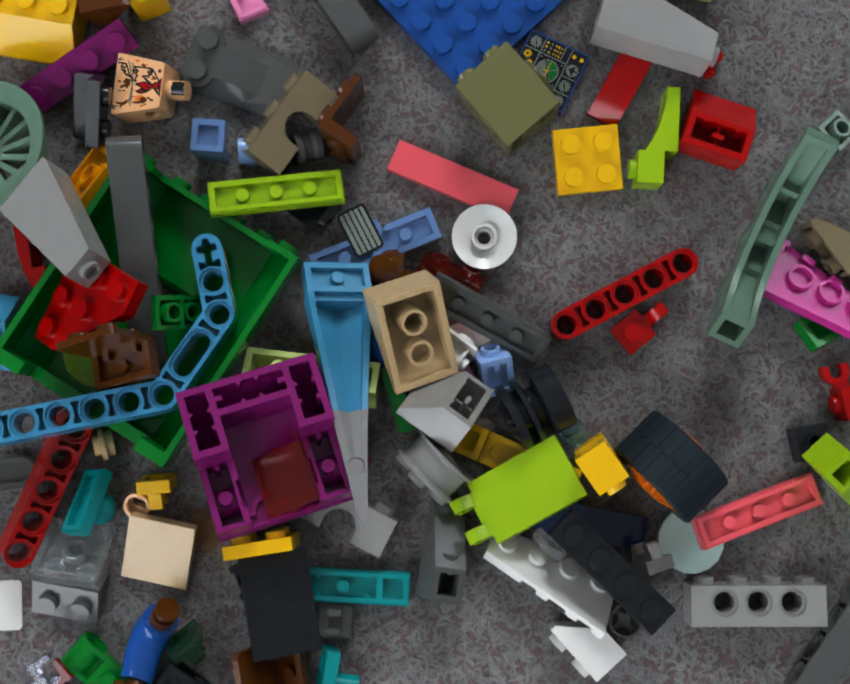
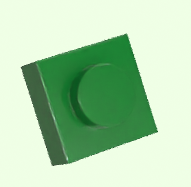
(814, 335)

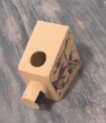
(146, 89)

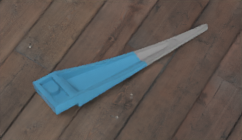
(342, 347)

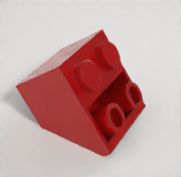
(717, 130)

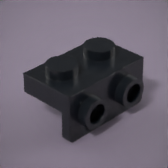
(90, 108)

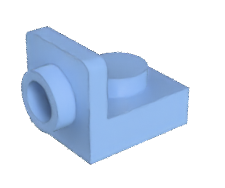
(494, 366)

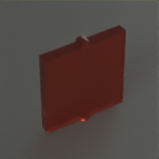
(286, 479)

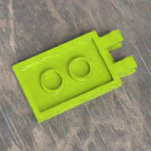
(521, 493)

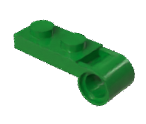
(91, 662)

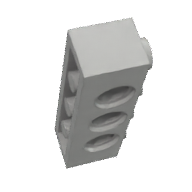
(806, 610)

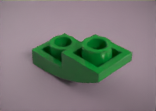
(175, 311)

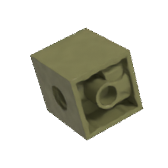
(507, 97)

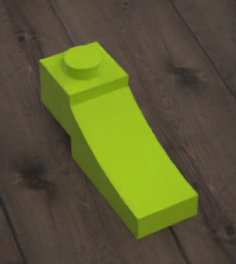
(647, 165)

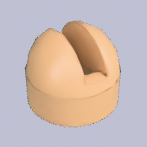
(132, 505)

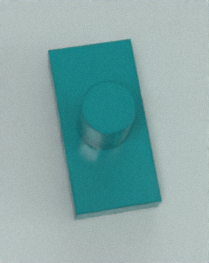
(329, 667)

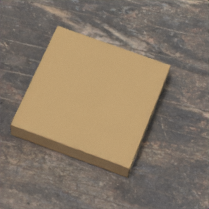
(159, 550)

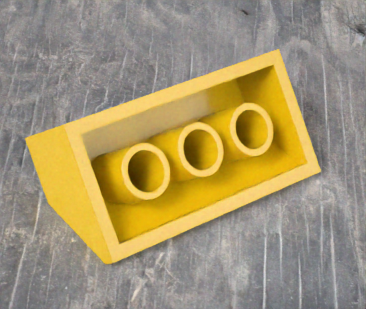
(40, 29)

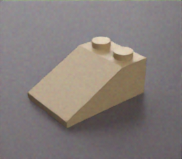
(411, 330)

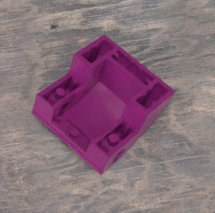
(245, 419)

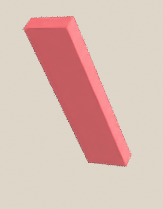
(449, 178)
(756, 510)

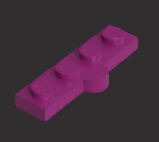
(88, 57)

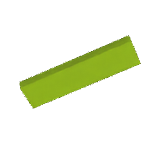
(275, 193)

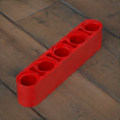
(637, 289)
(45, 503)

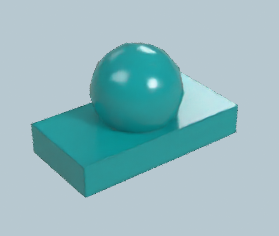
(90, 504)

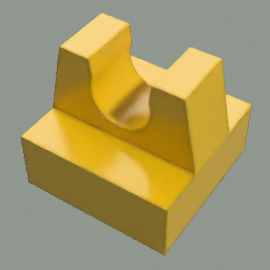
(157, 488)

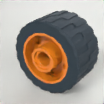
(671, 466)

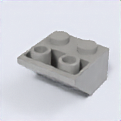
(446, 407)

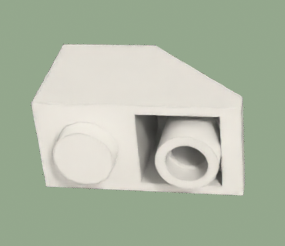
(591, 654)

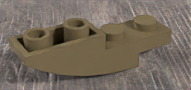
(830, 243)

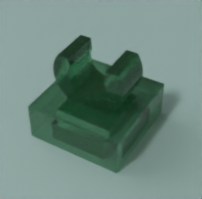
(187, 643)

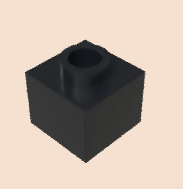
(800, 438)

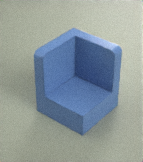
(209, 139)

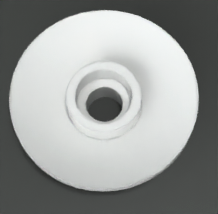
(488, 220)

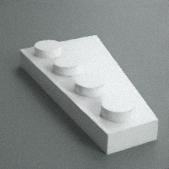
(562, 583)

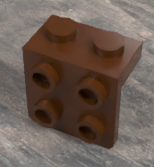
(342, 143)
(117, 355)
(286, 670)

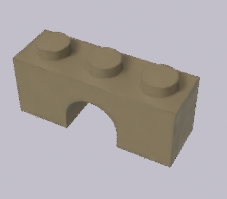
(268, 142)

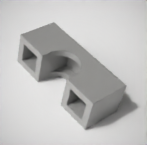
(379, 528)

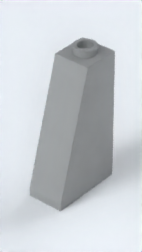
(656, 34)
(56, 222)

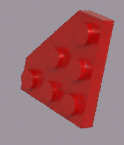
(78, 309)

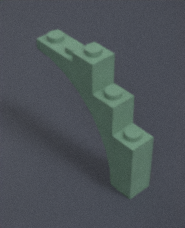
(761, 242)

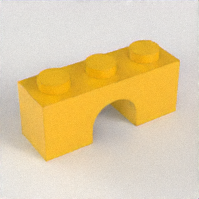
(601, 465)

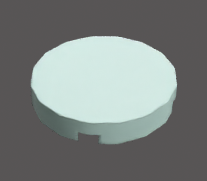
(680, 541)

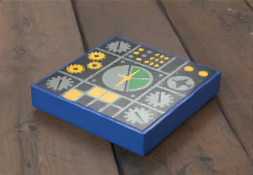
(556, 62)

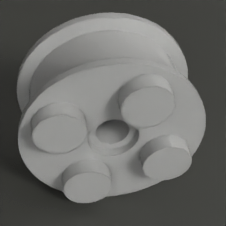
(434, 467)

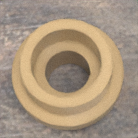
(104, 444)

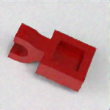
(635, 329)
(839, 397)

